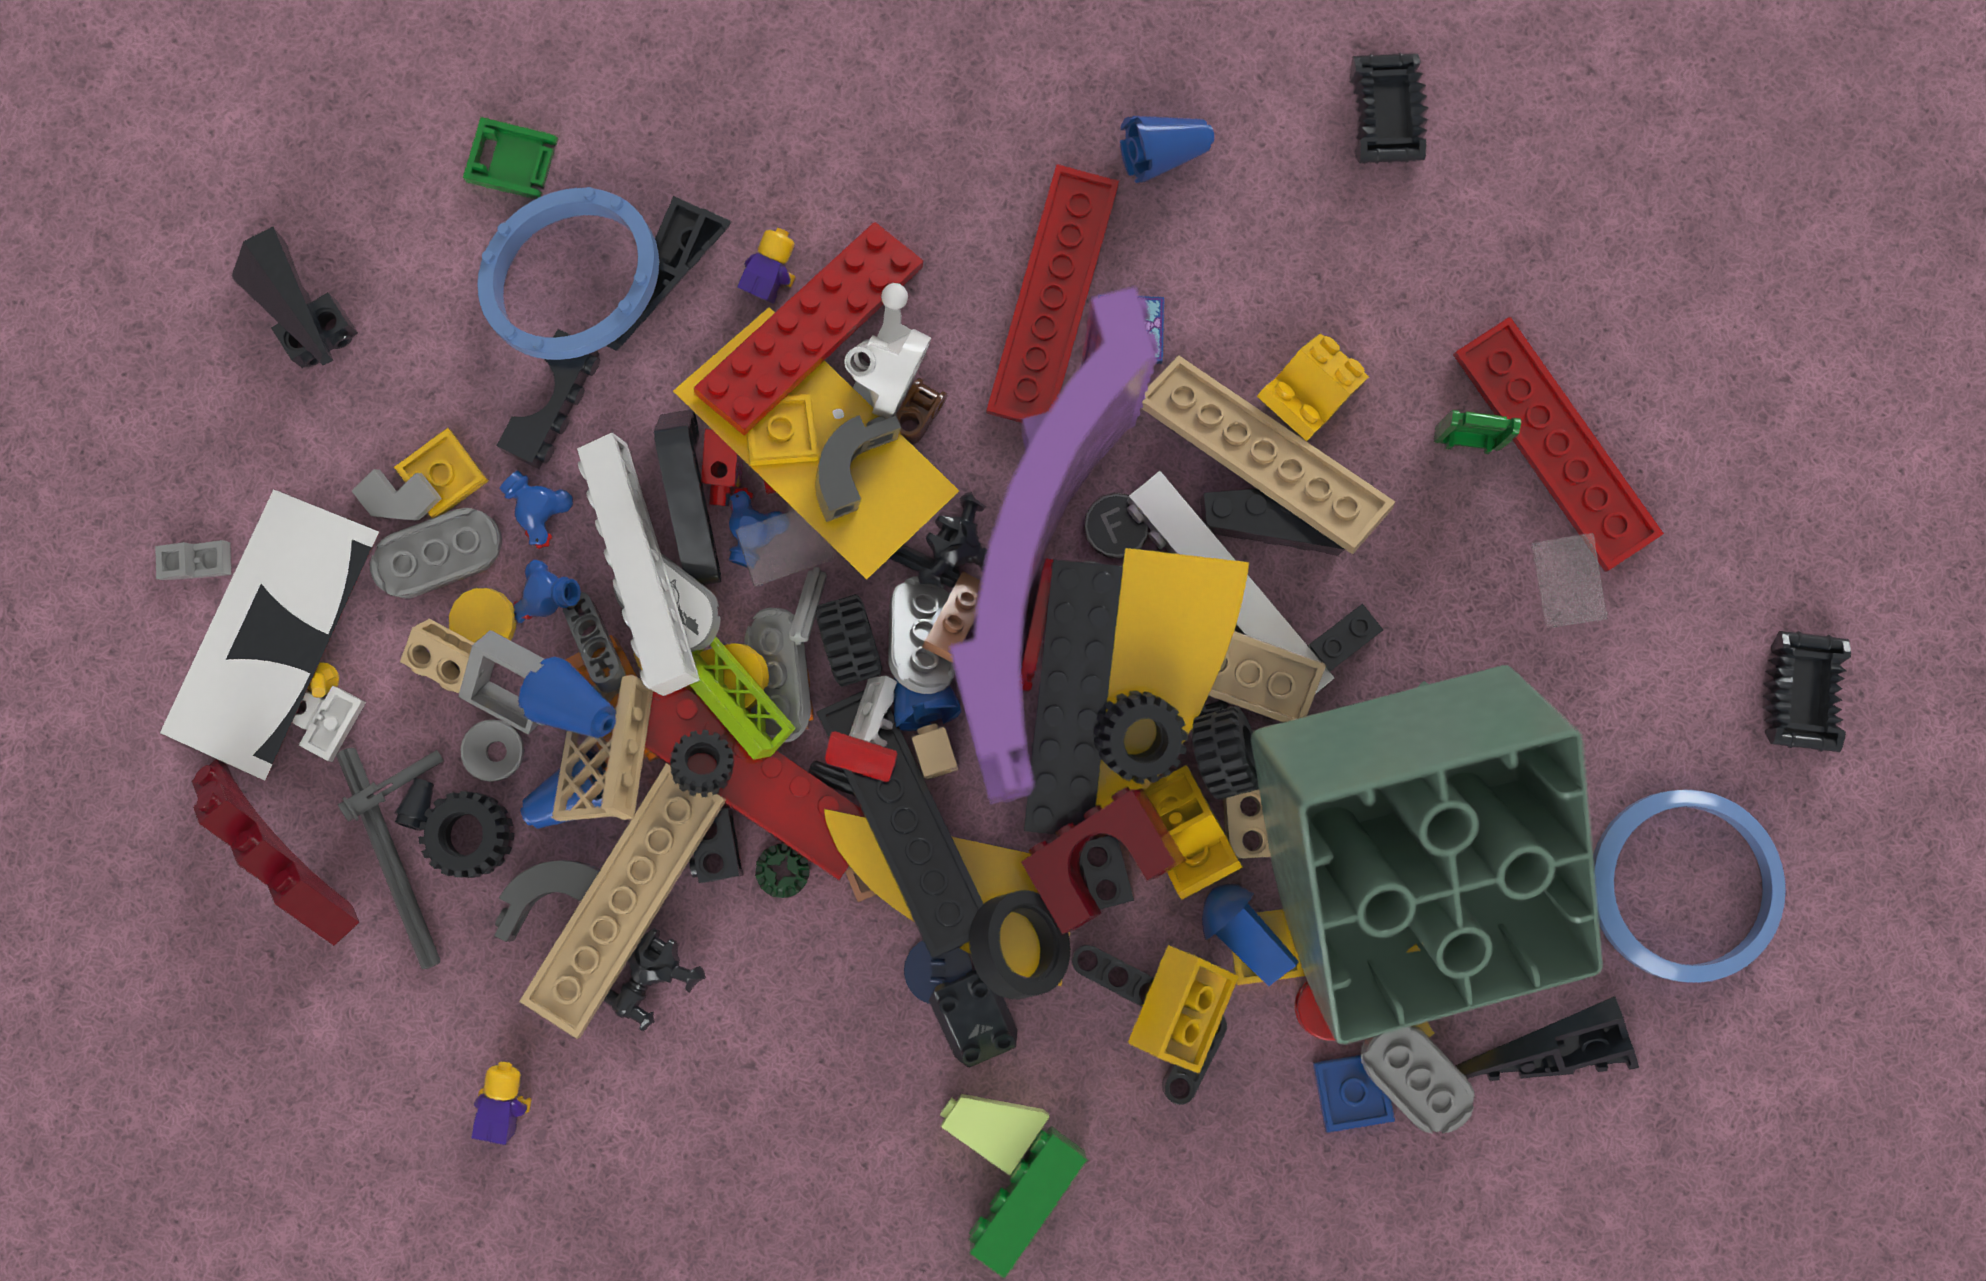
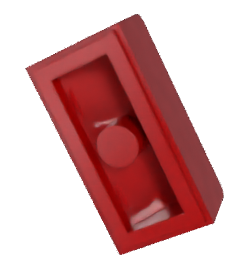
(860, 756)

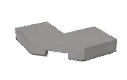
(407, 503)

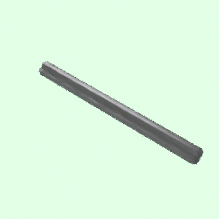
(390, 863)

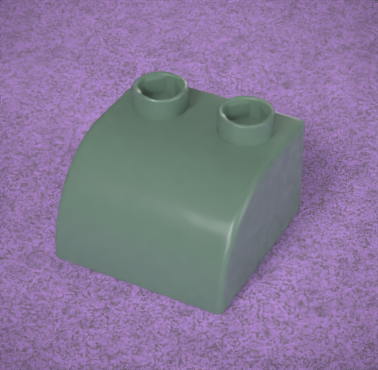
(1434, 826)

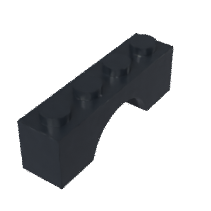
(532, 436)

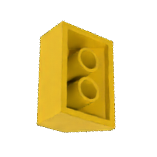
(1183, 1009)

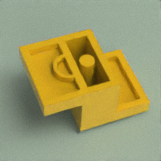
(1313, 386)
(1194, 831)

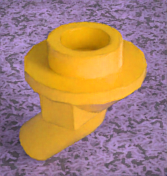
(323, 680)

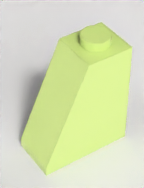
(994, 1127)

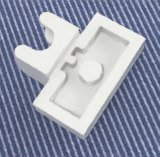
(328, 721)

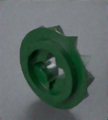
(788, 885)

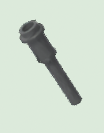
(359, 803)

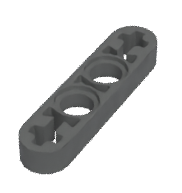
(590, 643)

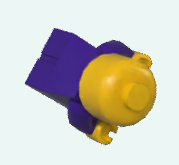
(765, 270)
(499, 1105)

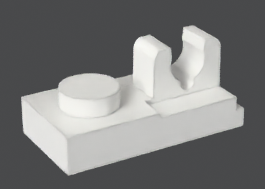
(874, 704)

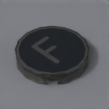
(1112, 528)

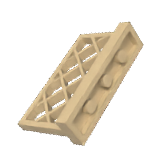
(624, 763)

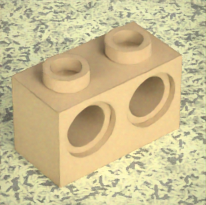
(445, 650)
(934, 751)
(1238, 824)

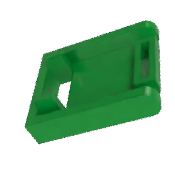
(517, 161)
(1476, 430)

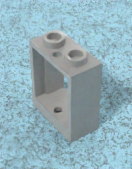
(488, 696)

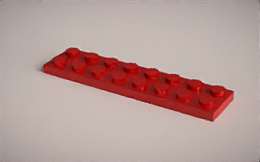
(1053, 294)
(807, 329)
(1558, 443)

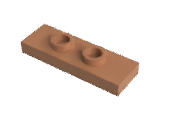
(955, 617)

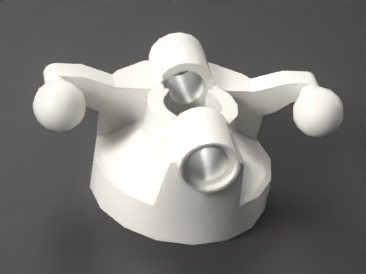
(893, 358)

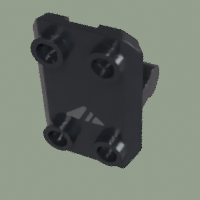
(973, 1019)

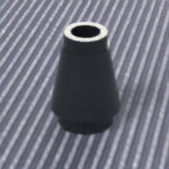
(414, 804)

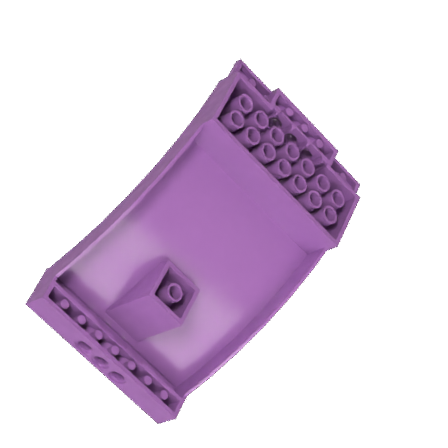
(1058, 458)

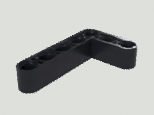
(676, 445)
(1130, 991)

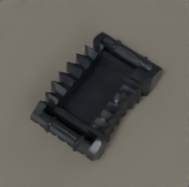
(1389, 108)
(1805, 691)

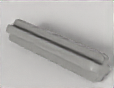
(807, 606)

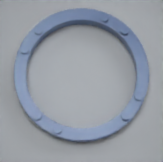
(527, 222)
(1771, 871)

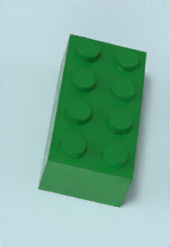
(1027, 1201)

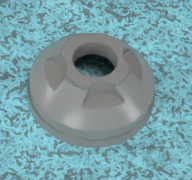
(475, 750)

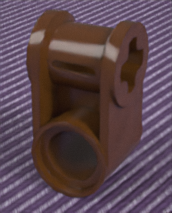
(920, 406)

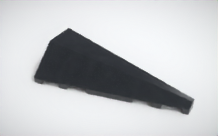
(681, 242)
(271, 279)
(1578, 1041)

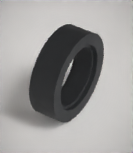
(987, 952)

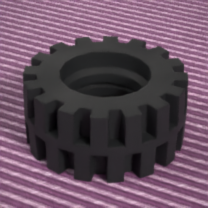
(706, 744)

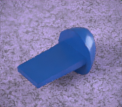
(1245, 933)

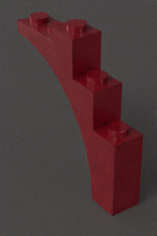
(260, 852)

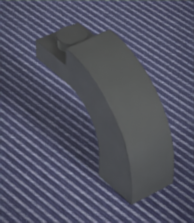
(833, 480)
(536, 882)

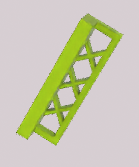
(732, 709)

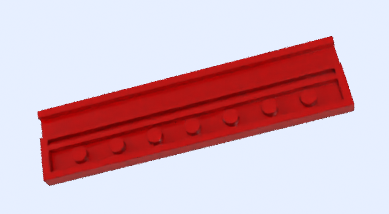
(764, 790)

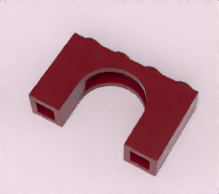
(1056, 865)

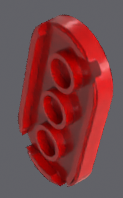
(1036, 628)

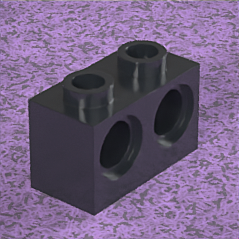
(338, 337)
(1345, 637)
(725, 845)
(1111, 870)

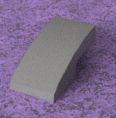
(193, 560)

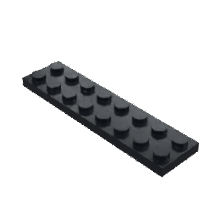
(1072, 693)
(912, 838)

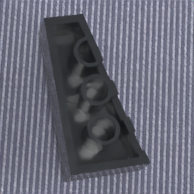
(1260, 518)

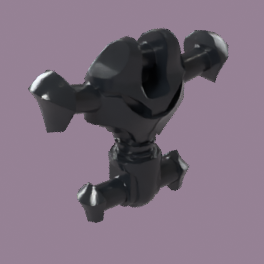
(955, 542)
(650, 963)

